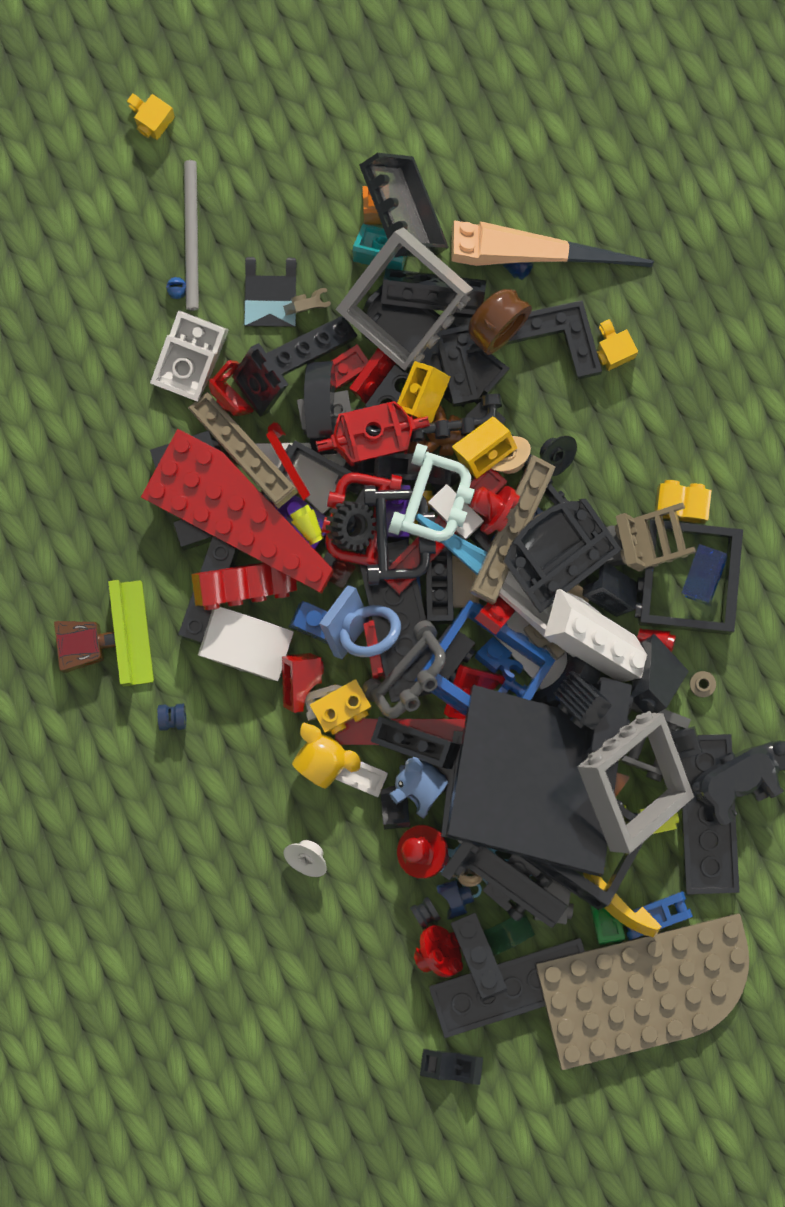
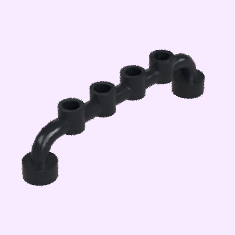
(443, 427)

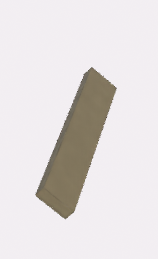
(243, 450)
(531, 490)

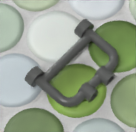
(426, 680)

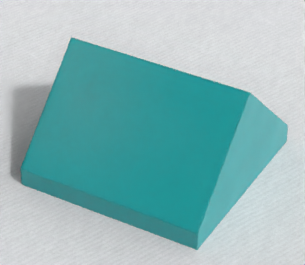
(369, 243)

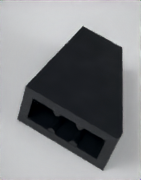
(660, 677)

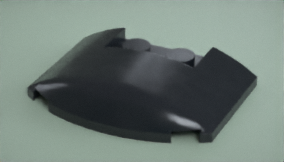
(559, 550)

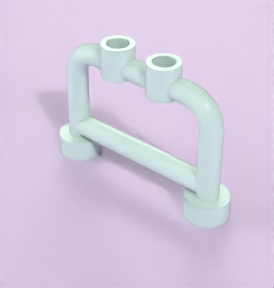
(456, 517)

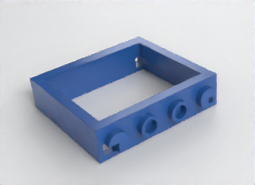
(458, 698)

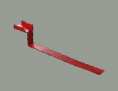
(274, 433)

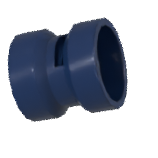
(177, 717)

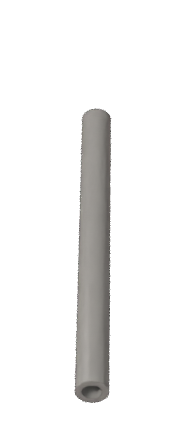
(191, 235)

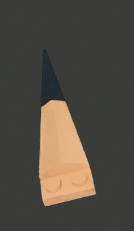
(499, 245)

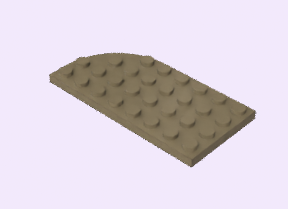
(644, 990)

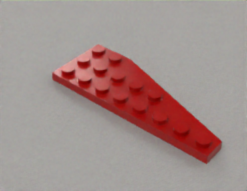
(219, 499)

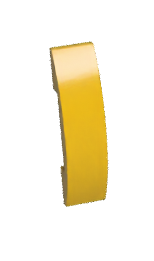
(639, 921)

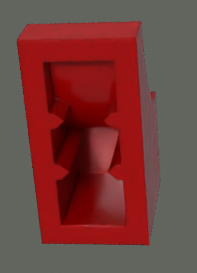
(299, 676)

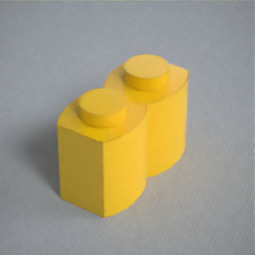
(695, 499)

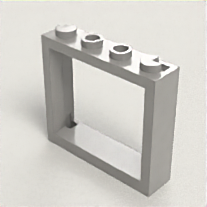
(349, 309)
(617, 834)

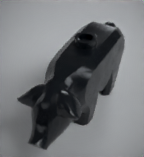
(738, 775)

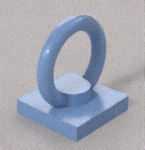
(346, 622)

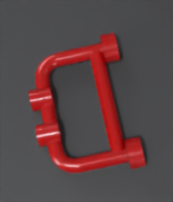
(338, 496)

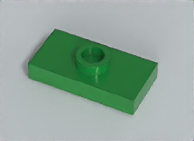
(606, 927)

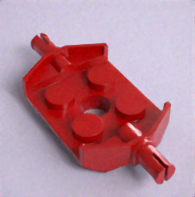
(356, 445)

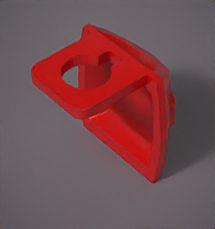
(225, 394)

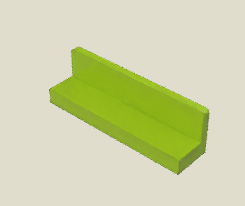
(131, 632)

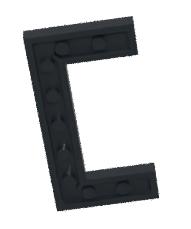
(564, 318)

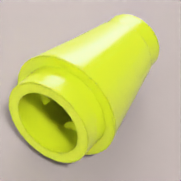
(307, 524)

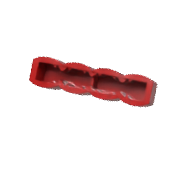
(240, 583)

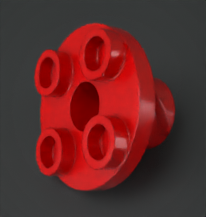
(494, 507)
(422, 851)
(438, 952)

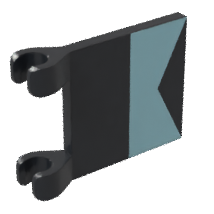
(268, 295)

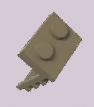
(637, 542)

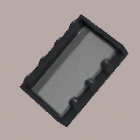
(403, 200)

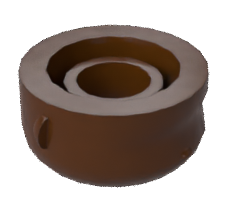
(498, 320)

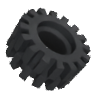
(339, 521)

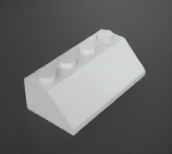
(595, 638)

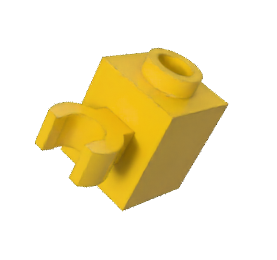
(151, 116)
(615, 348)

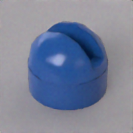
(176, 292)

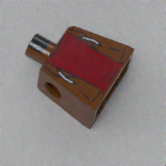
(80, 644)

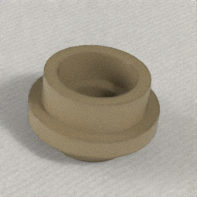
(694, 684)

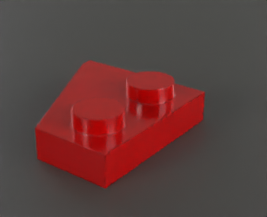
(466, 678)

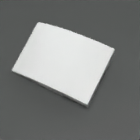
(189, 356)
(245, 643)

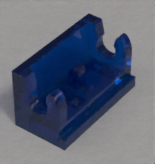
(704, 575)

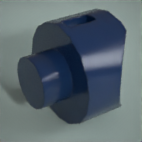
(456, 897)

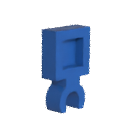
(496, 657)

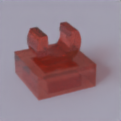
(342, 573)

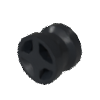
(425, 913)

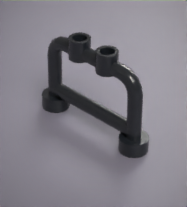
(426, 547)

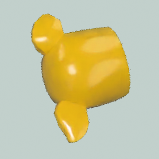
(323, 757)

